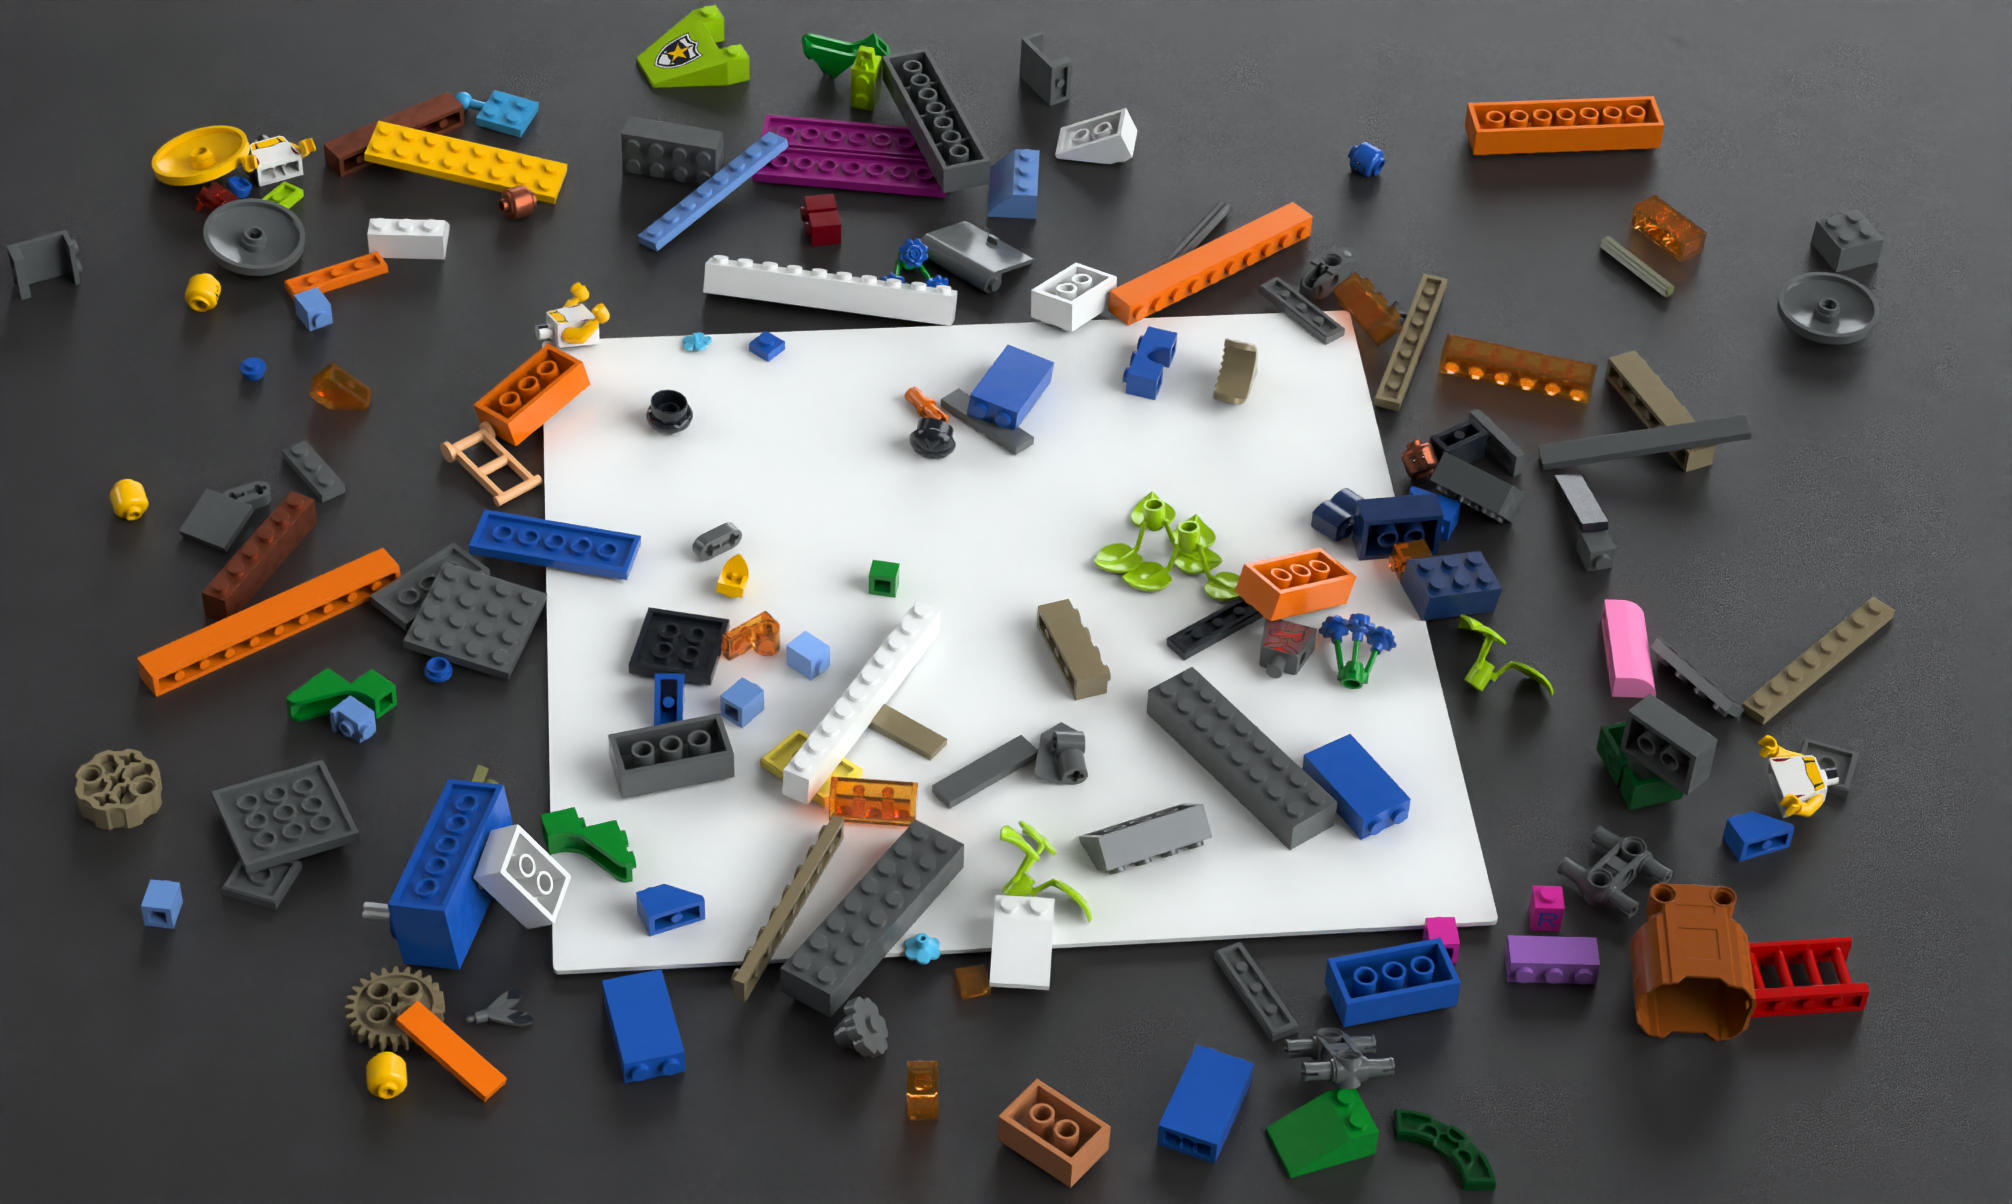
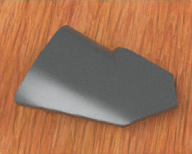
(1061, 756)

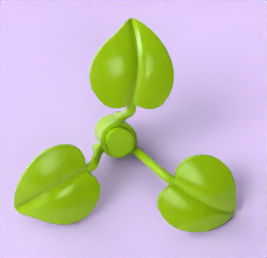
(1153, 514)
(1189, 537)
(1483, 670)
(1022, 883)

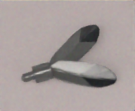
(501, 1011)

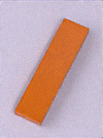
(338, 275)
(451, 1051)

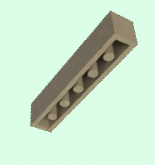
(1654, 404)

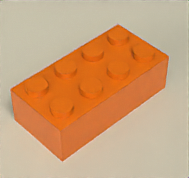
(532, 394)
(1295, 584)

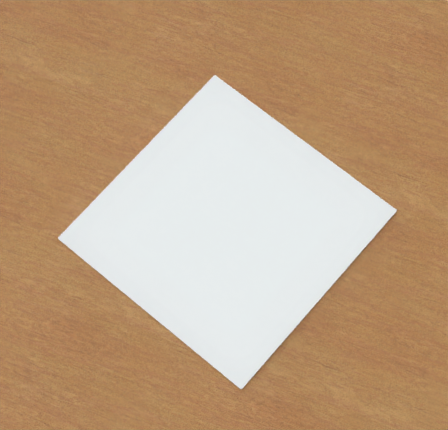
(825, 480)

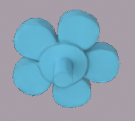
(696, 342)

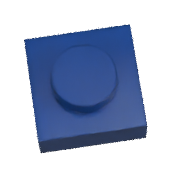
(767, 346)

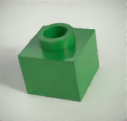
(884, 578)

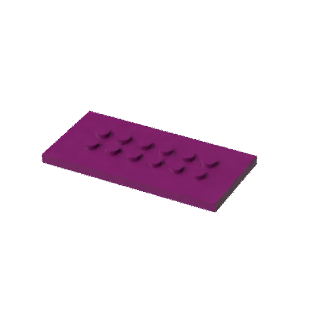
(848, 157)

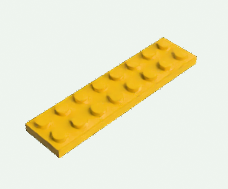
(464, 161)

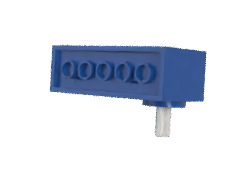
(437, 898)

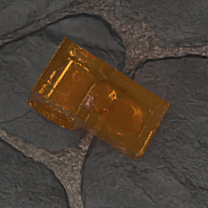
(758, 633)
(922, 1090)

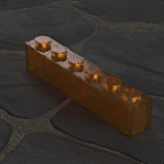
(1518, 368)

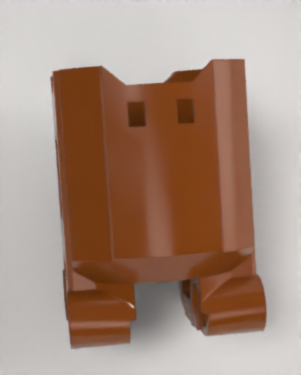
(1692, 964)

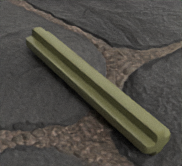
(1637, 266)

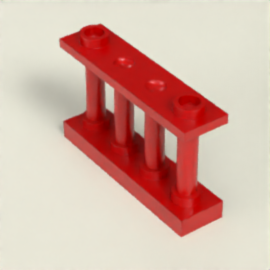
(1805, 999)

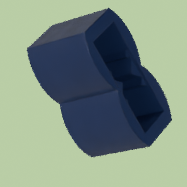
(1336, 516)

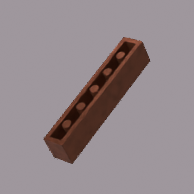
(433, 116)
(259, 557)

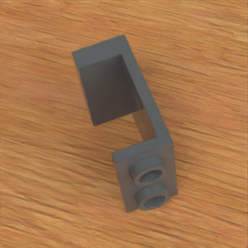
(1045, 77)
(43, 259)

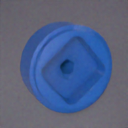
(239, 186)

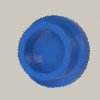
(253, 368)
(438, 669)

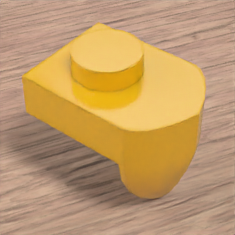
(733, 577)

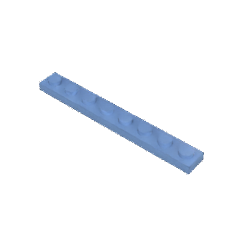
(712, 191)

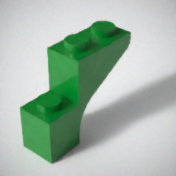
(836, 55)
(329, 689)
(599, 842)

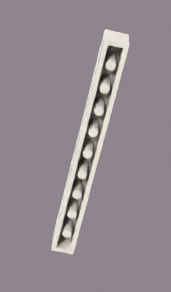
(830, 291)
(860, 703)

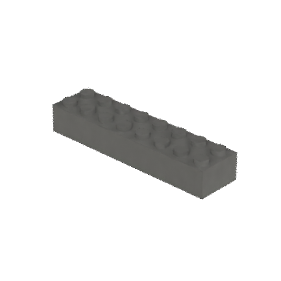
(935, 120)
(1241, 758)
(872, 918)

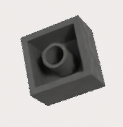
(1847, 241)

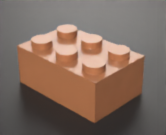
(1053, 1133)

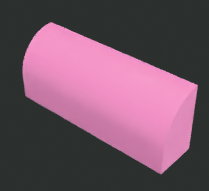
(1627, 649)

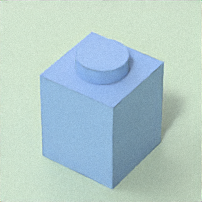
(808, 655)

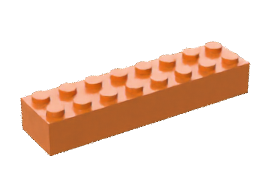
(1564, 125)

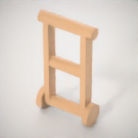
(487, 434)

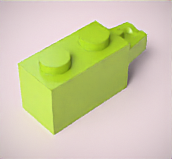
(866, 79)

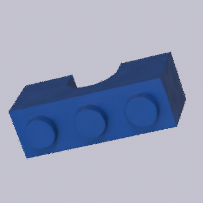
(1146, 368)

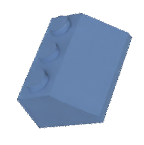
(1014, 185)

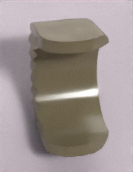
(1237, 371)

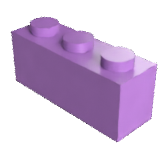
(1552, 959)

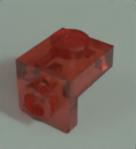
(214, 196)

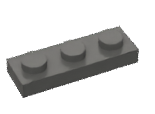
(1500, 445)
(313, 471)

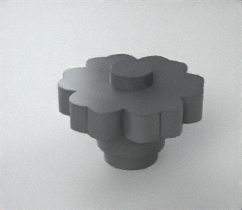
(862, 1028)

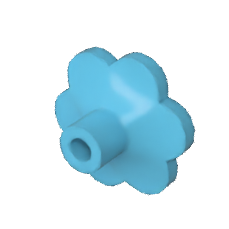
(922, 948)

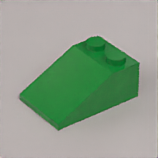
(1324, 1133)

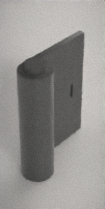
(973, 255)

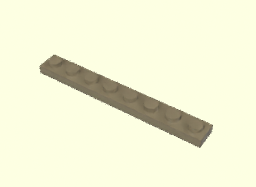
(1410, 342)
(1817, 660)
(784, 914)

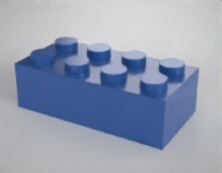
(1392, 982)

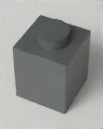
(1596, 550)

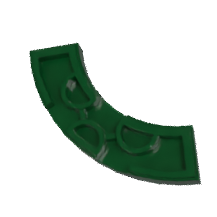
(1450, 1143)

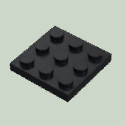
(679, 644)

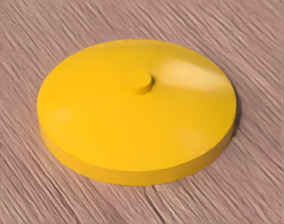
(200, 155)

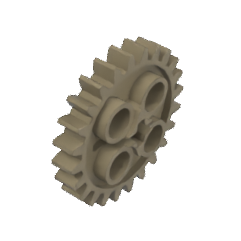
(383, 999)

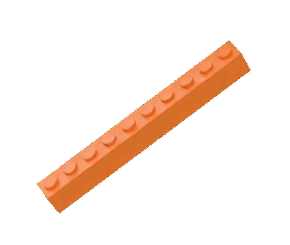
(1209, 263)
(266, 622)

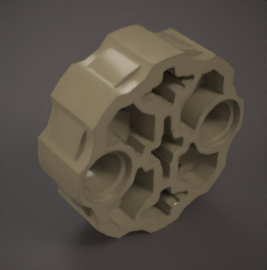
(118, 789)

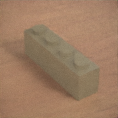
(1073, 649)

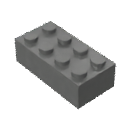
(671, 151)
(671, 755)

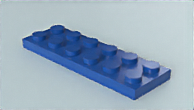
(555, 544)

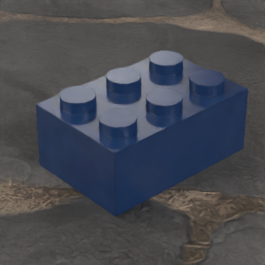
(1396, 520)
(1451, 585)

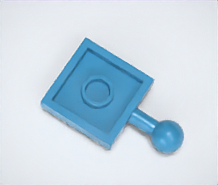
(502, 112)

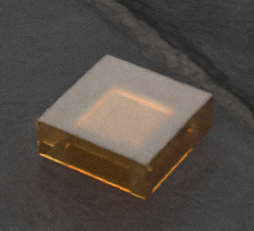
(972, 981)

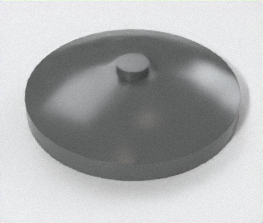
(254, 237)
(1828, 308)

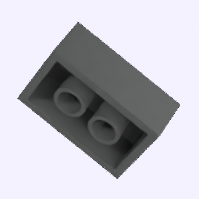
(1477, 488)
(1668, 744)

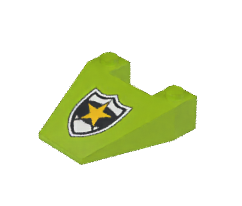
(691, 58)

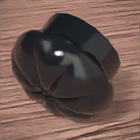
(669, 412)
(933, 438)

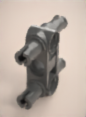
(1620, 866)
(1338, 1058)

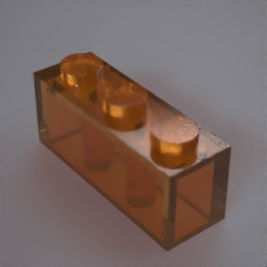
(1668, 228)
(1368, 308)
(873, 801)

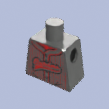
(1285, 647)

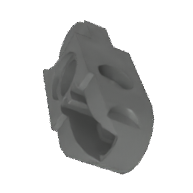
(1327, 272)

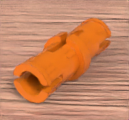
(925, 405)

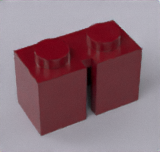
(821, 220)

